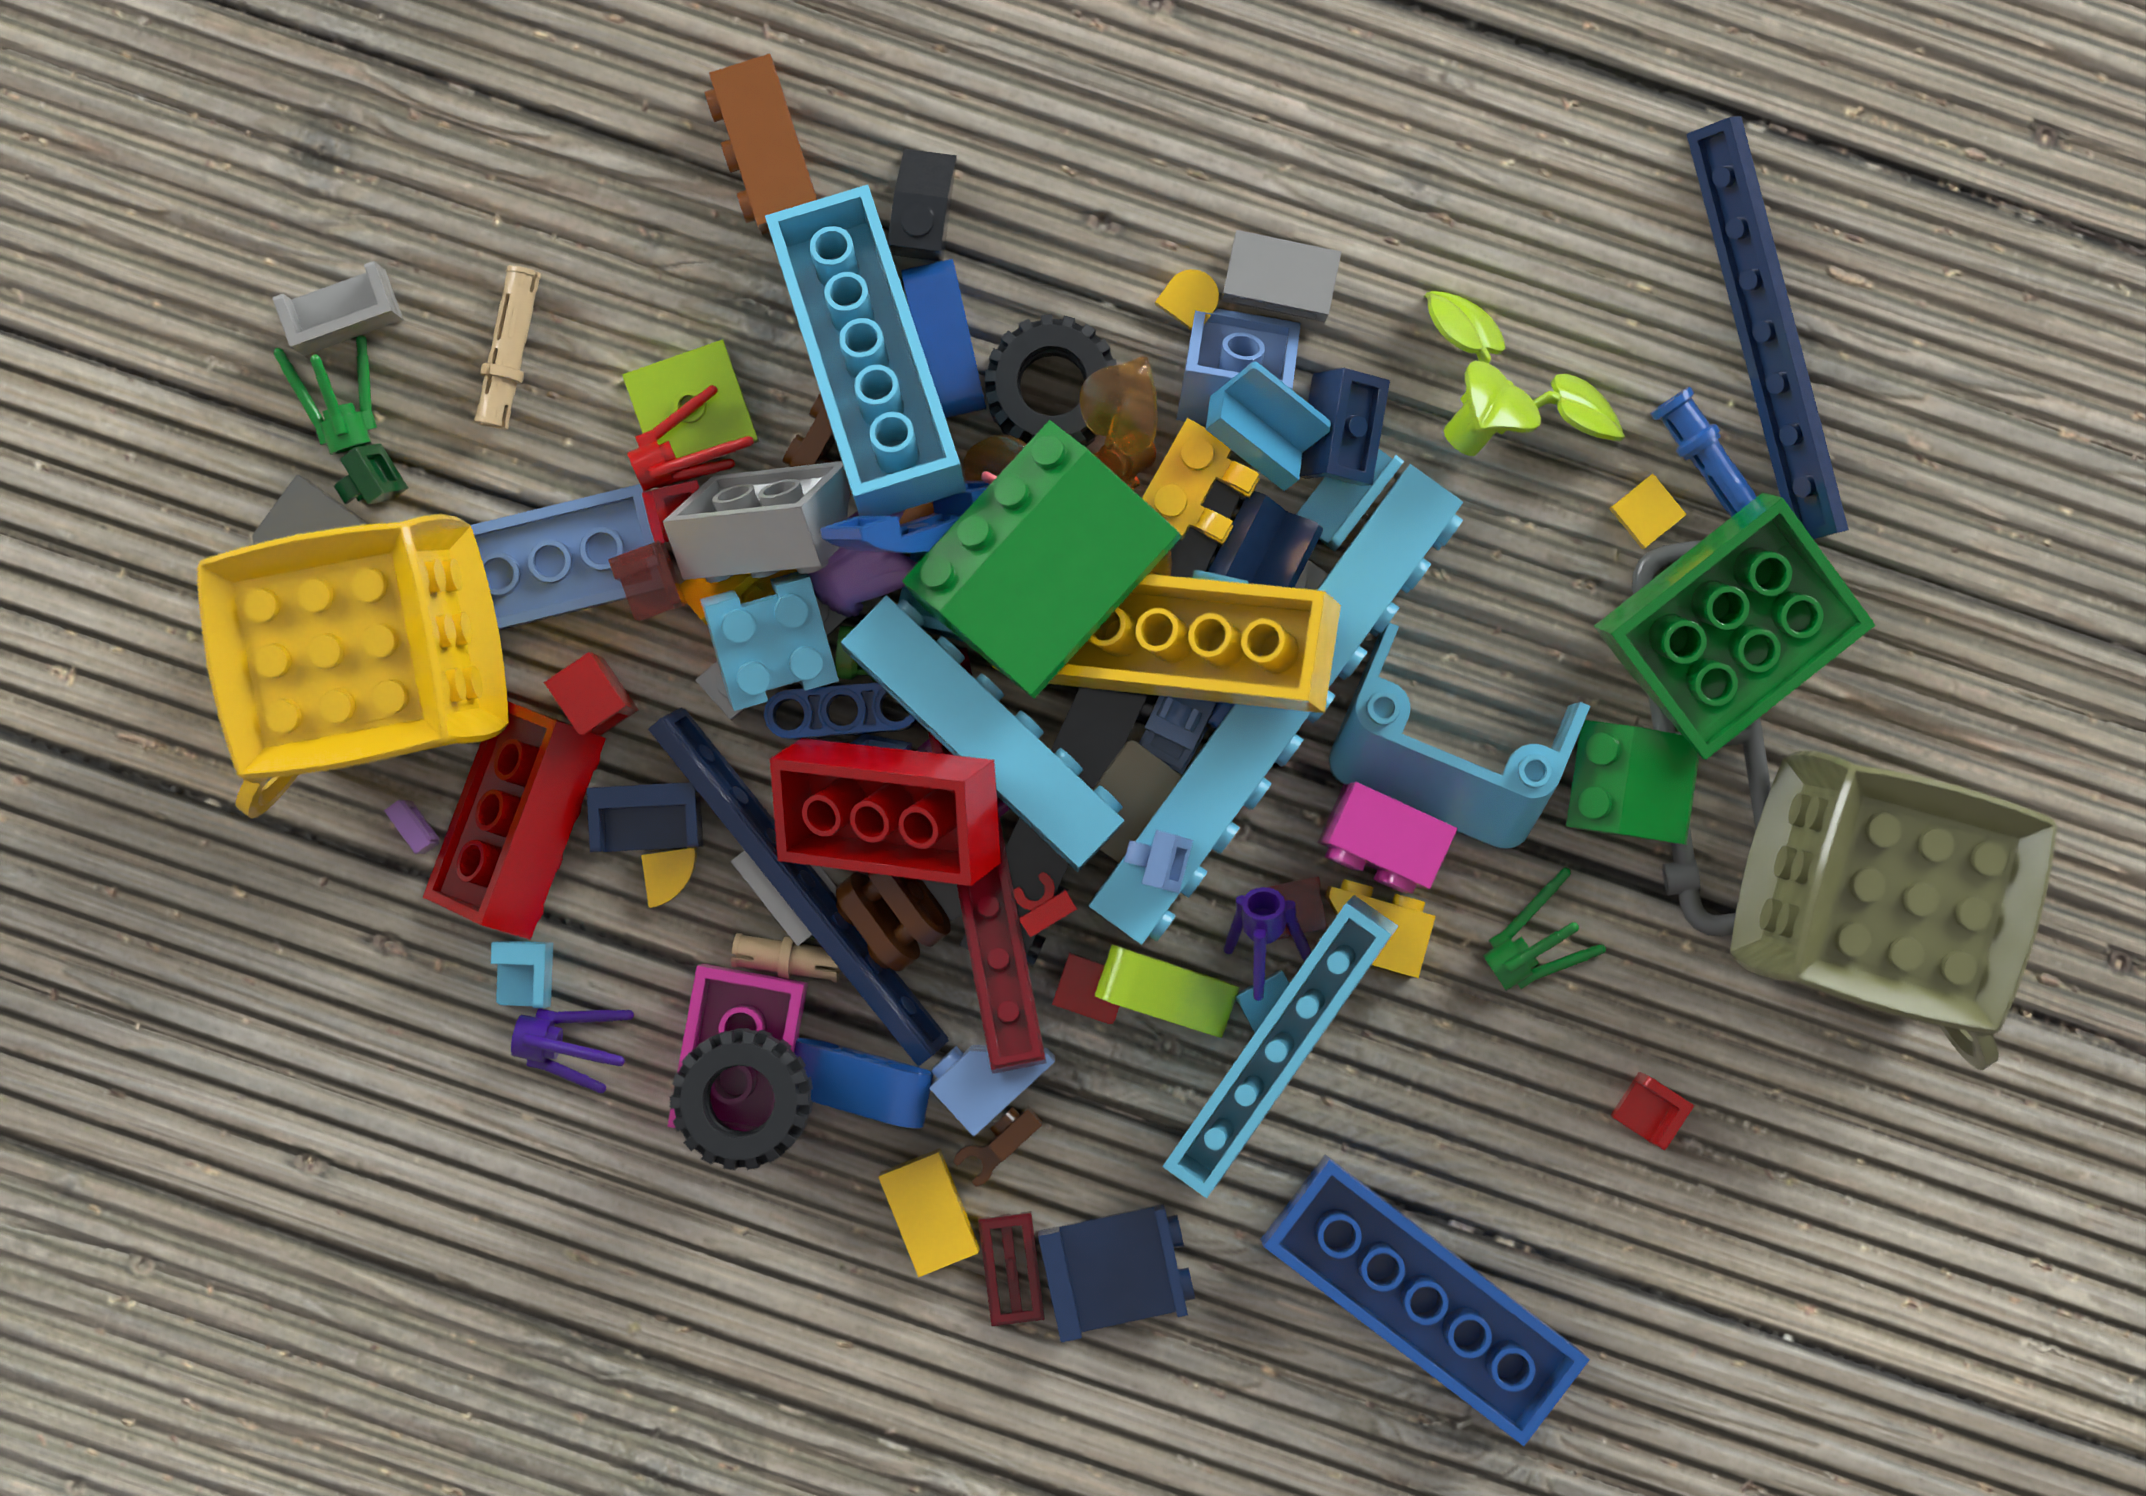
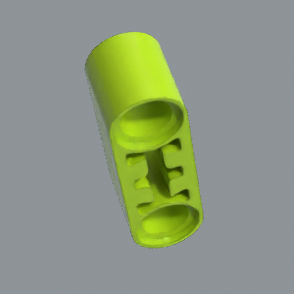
(1166, 991)

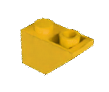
(1409, 943)

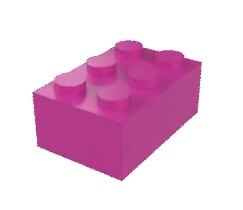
(1386, 836)
(741, 999)

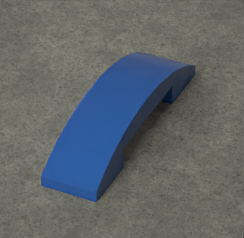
(887, 535)

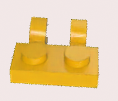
(1188, 476)

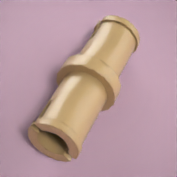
(783, 957)

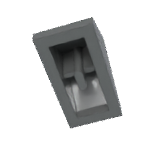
(304, 510)

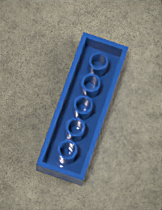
(1424, 1300)

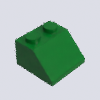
(1633, 782)

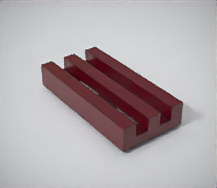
(1006, 1222)

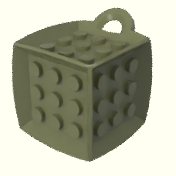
(1895, 894)

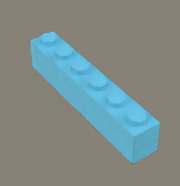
(973, 723)
(1280, 1046)

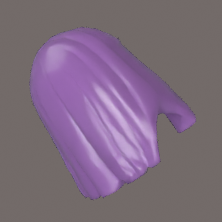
(859, 577)

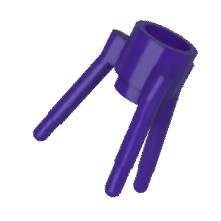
(1263, 918)
(538, 1040)

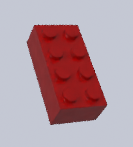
(886, 811)

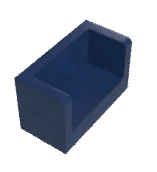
(644, 817)

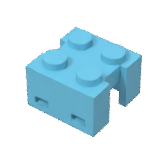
(769, 640)

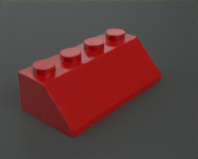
(514, 822)

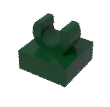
(370, 476)

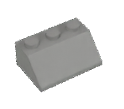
(759, 522)

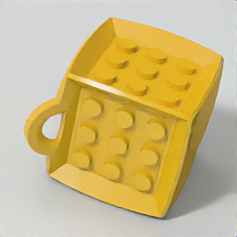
(350, 649)

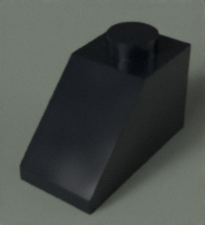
(922, 205)

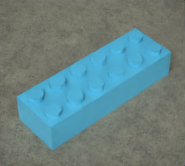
(865, 353)

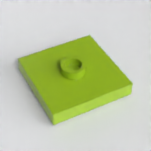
(670, 383)

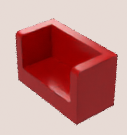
(591, 695)

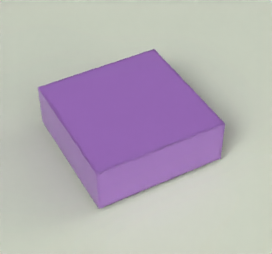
(412, 826)

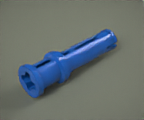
(1700, 444)

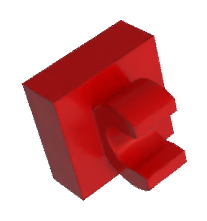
(1045, 910)

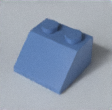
(1227, 347)
(971, 1089)

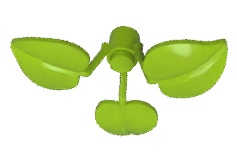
(1493, 401)

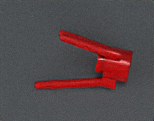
(657, 464)

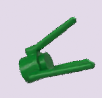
(342, 425)
(1514, 960)

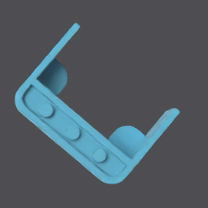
(1451, 789)

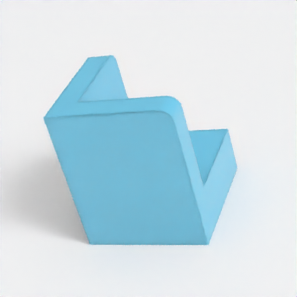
(523, 973)

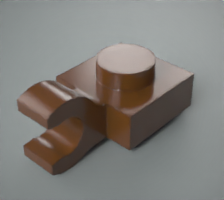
(1010, 1132)

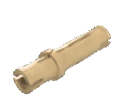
(509, 339)

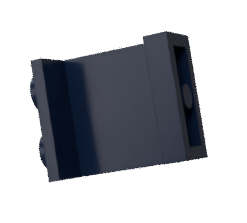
(1115, 1270)

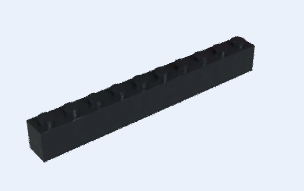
(1100, 728)

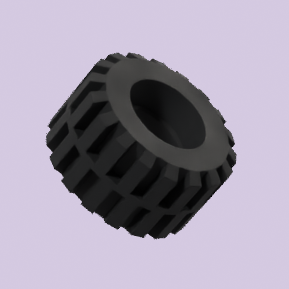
(1022, 348)
(702, 1126)

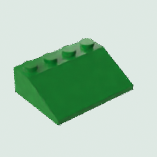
(1041, 559)
(1735, 624)

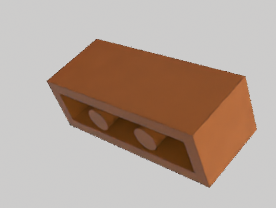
(761, 139)

